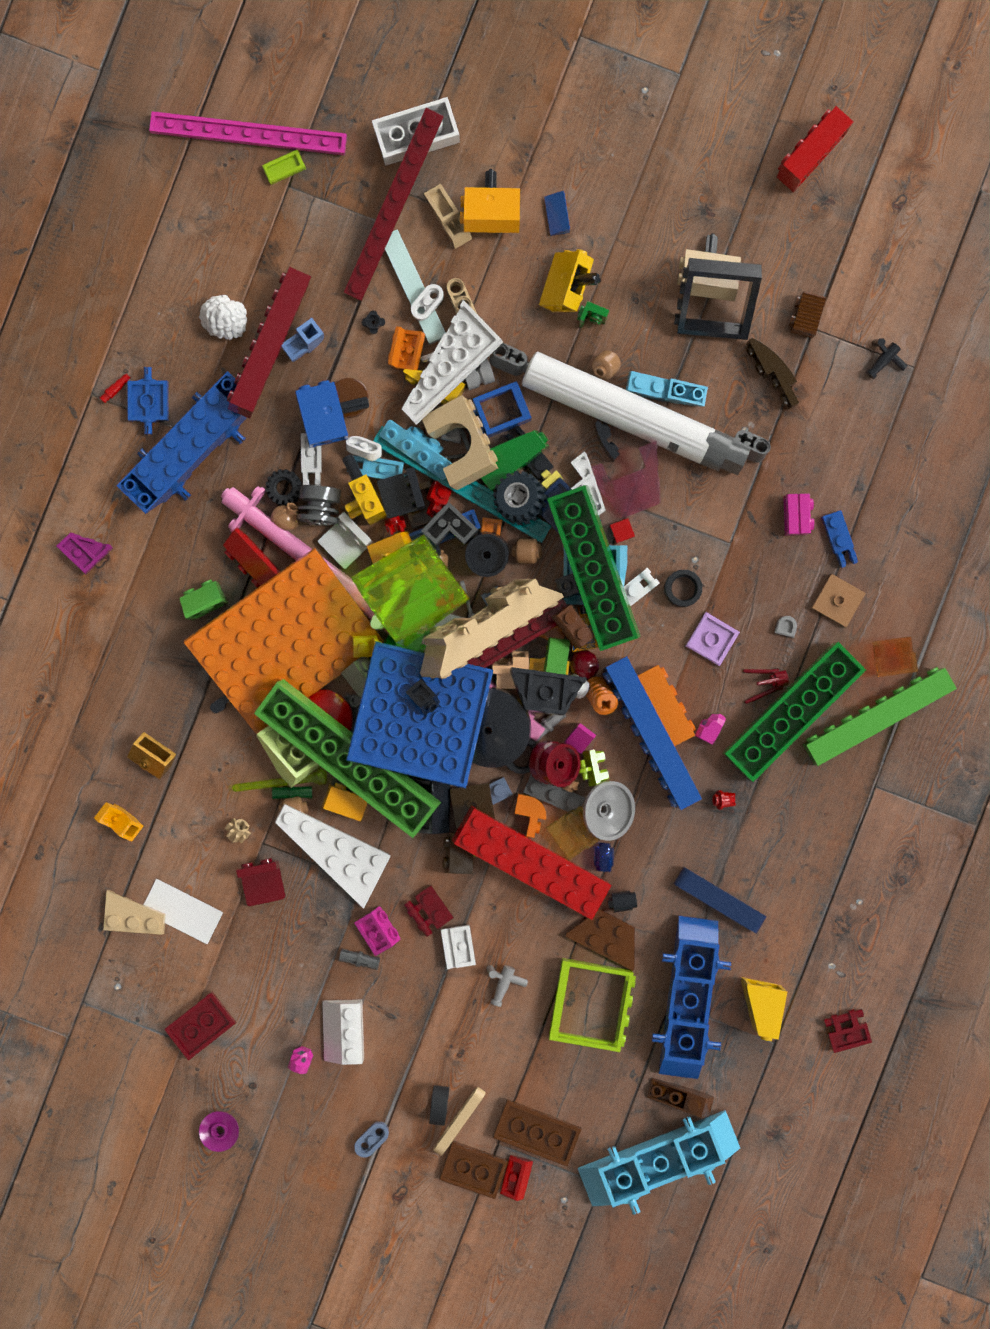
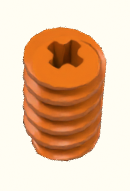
(601, 696)

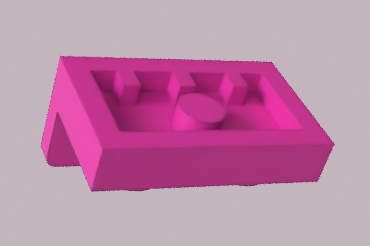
(377, 931)

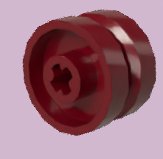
(554, 763)

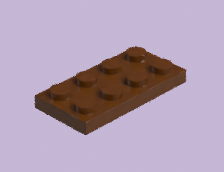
(537, 1132)

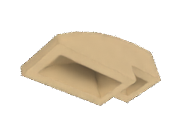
(447, 215)

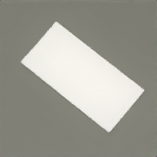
(184, 911)

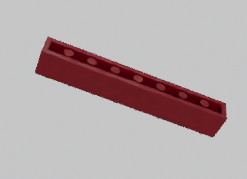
(269, 343)

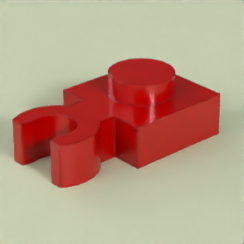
(395, 524)

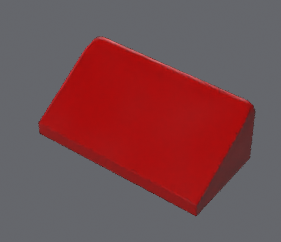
(516, 1177)

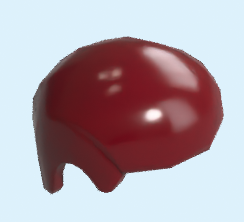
(584, 664)

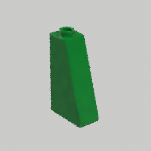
(515, 455)

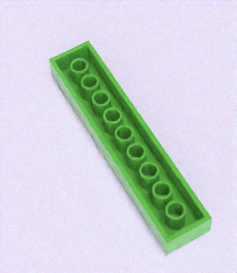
(328, 745)

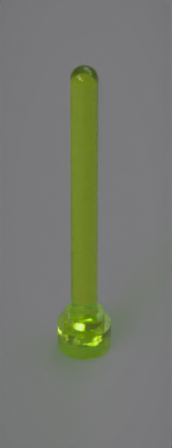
(318, 777)

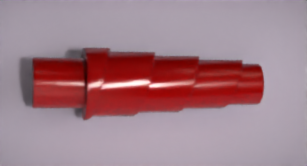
(114, 388)

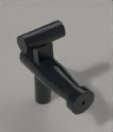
(889, 354)

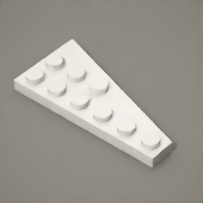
(455, 357)
(345, 858)

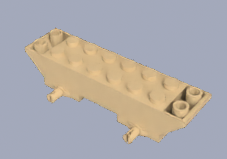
(466, 638)

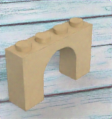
(479, 459)

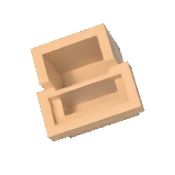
(502, 667)

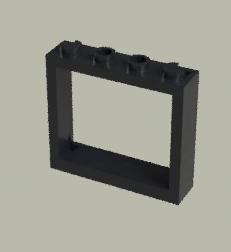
(719, 270)

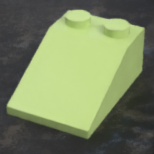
(288, 759)

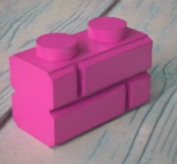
(797, 514)

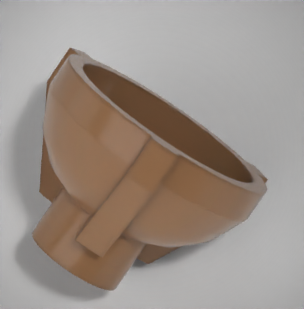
(285, 516)

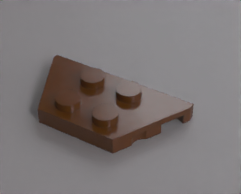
(608, 937)

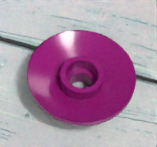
(212, 1138)

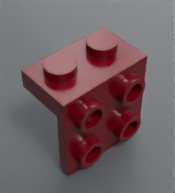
(261, 882)

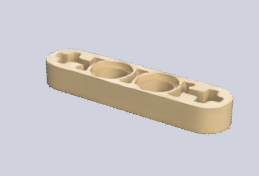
(459, 1120)

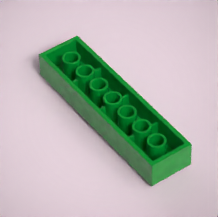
(594, 567)
(794, 711)

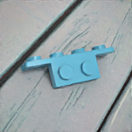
(417, 446)

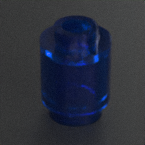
(604, 857)

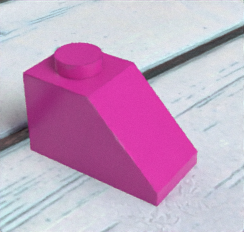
(580, 738)

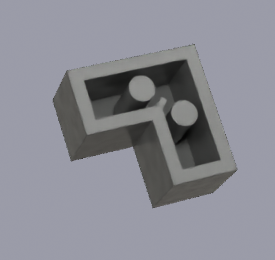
(448, 521)

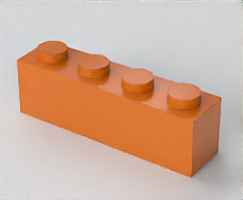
(666, 705)

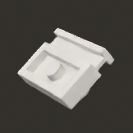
(458, 946)

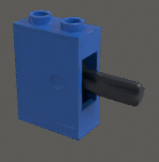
(324, 413)

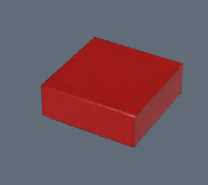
(622, 530)

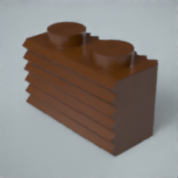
(807, 314)
(573, 626)

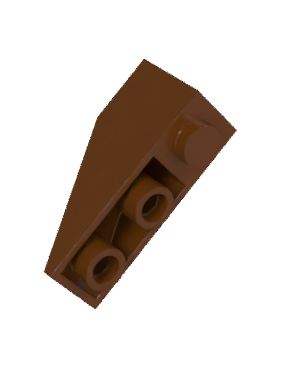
(681, 1097)

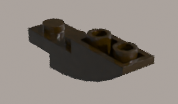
(771, 364)

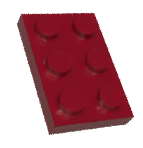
(200, 1025)

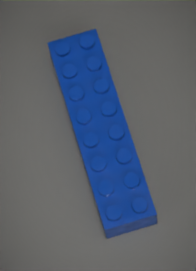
(652, 734)

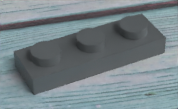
(553, 795)

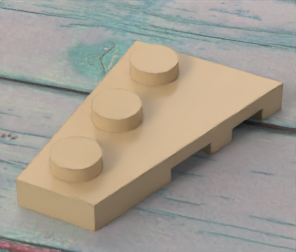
(129, 916)

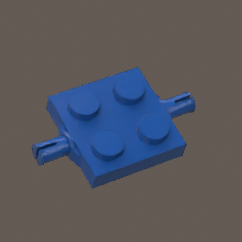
(148, 401)

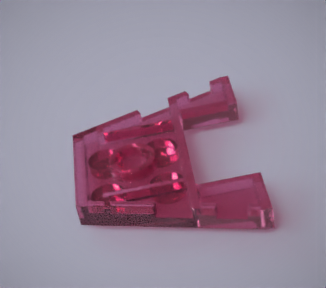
(634, 491)

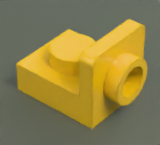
(364, 645)

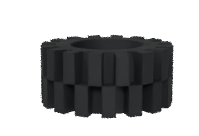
(276, 477)

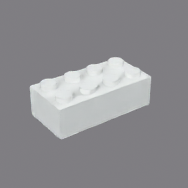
(396, 130)

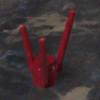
(777, 679)

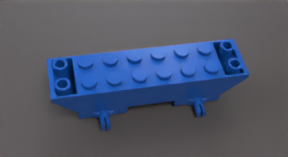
(183, 448)
(689, 998)

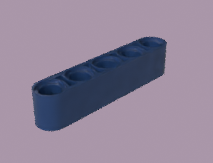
(720, 900)

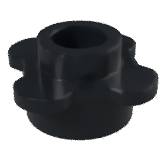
(373, 316)

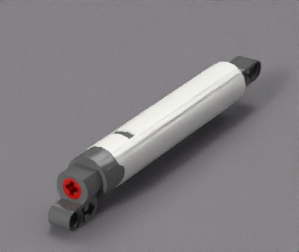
(631, 411)

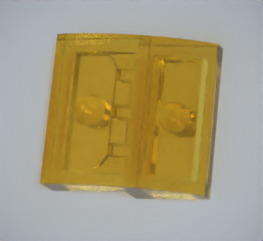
(571, 833)

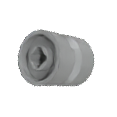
(482, 374)

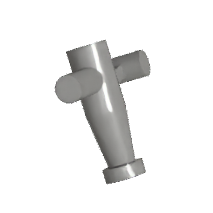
(504, 982)

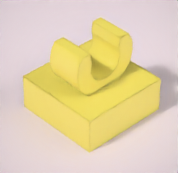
(549, 479)

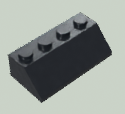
(440, 820)

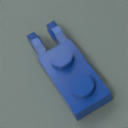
(839, 537)

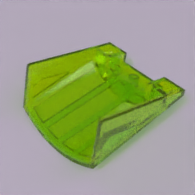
(410, 590)

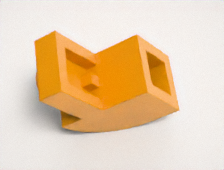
(119, 820)

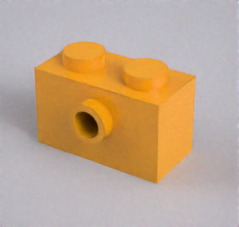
(344, 802)

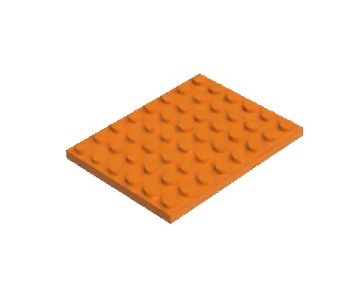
(286, 629)

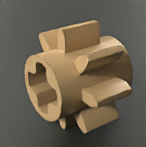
(237, 830)

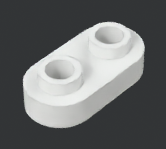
(426, 302)
(364, 448)

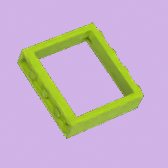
(623, 1018)

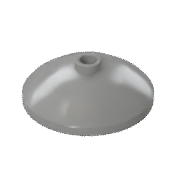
(616, 813)

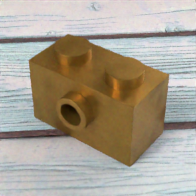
(151, 755)

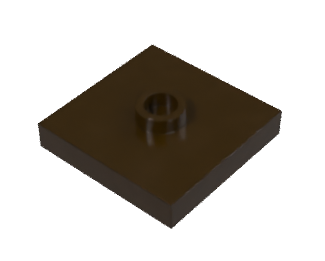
(474, 795)

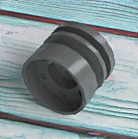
(318, 505)

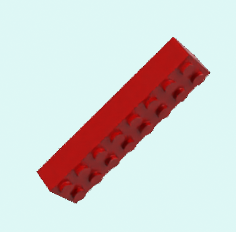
(531, 862)

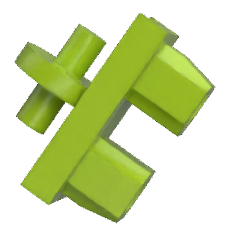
(590, 769)

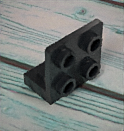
(401, 494)

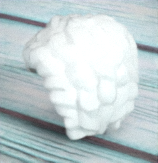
(223, 317)

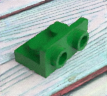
(594, 312)

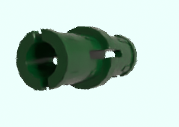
(288, 792)

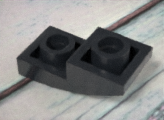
(603, 434)

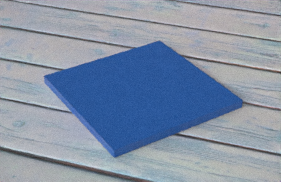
(396, 733)

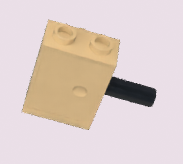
(710, 287)

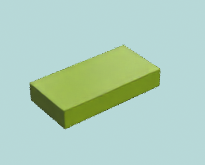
(284, 167)

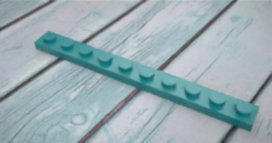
(472, 492)

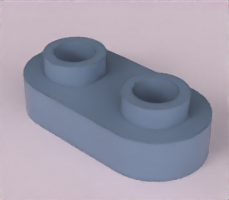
(372, 1139)

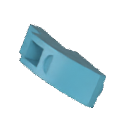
(666, 390)

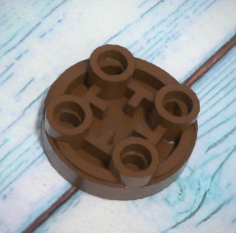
(351, 389)

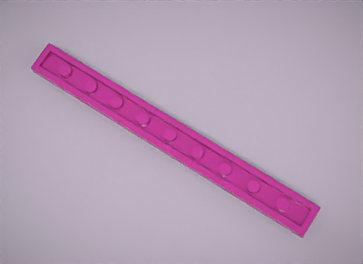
(248, 133)

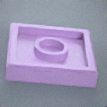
(712, 639)

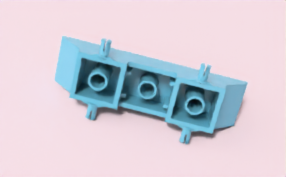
(653, 1163)

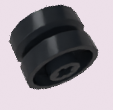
(487, 542)

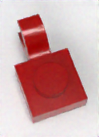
(438, 497)

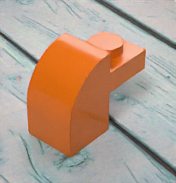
(531, 807)

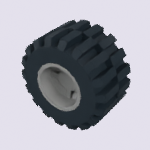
(520, 498)

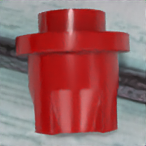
(723, 799)

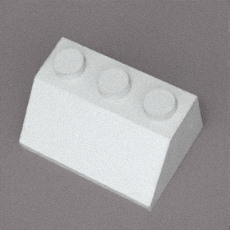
(343, 1031)

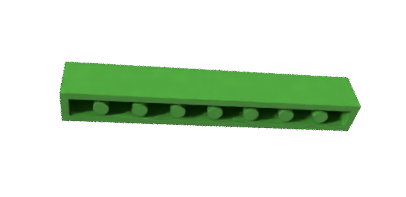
(879, 716)

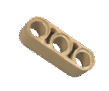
(457, 298)

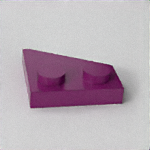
(83, 551)

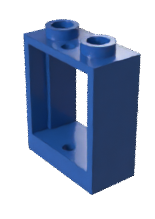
(519, 400)

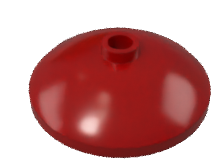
(334, 705)

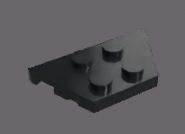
(545, 690)

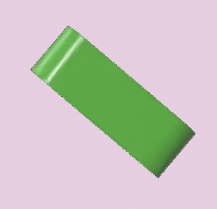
(556, 655)

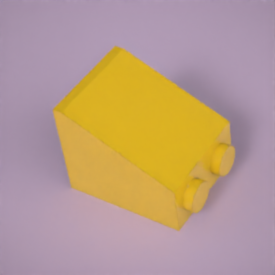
(765, 1007)

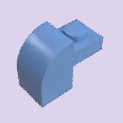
(305, 340)

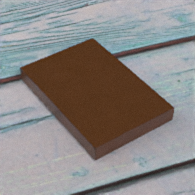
(473, 1169)

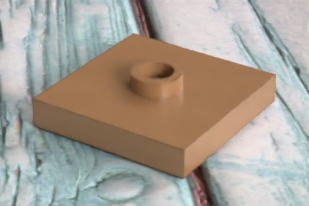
(838, 600)

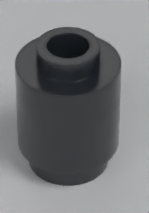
(622, 901)

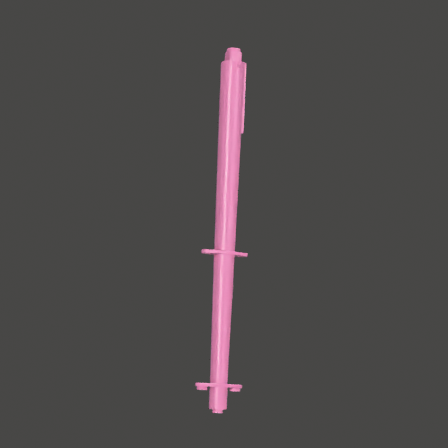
(295, 548)

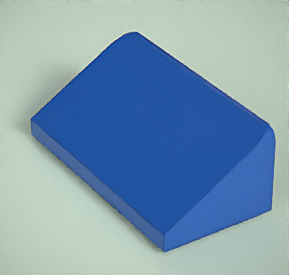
(557, 213)

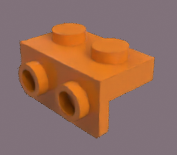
(406, 349)

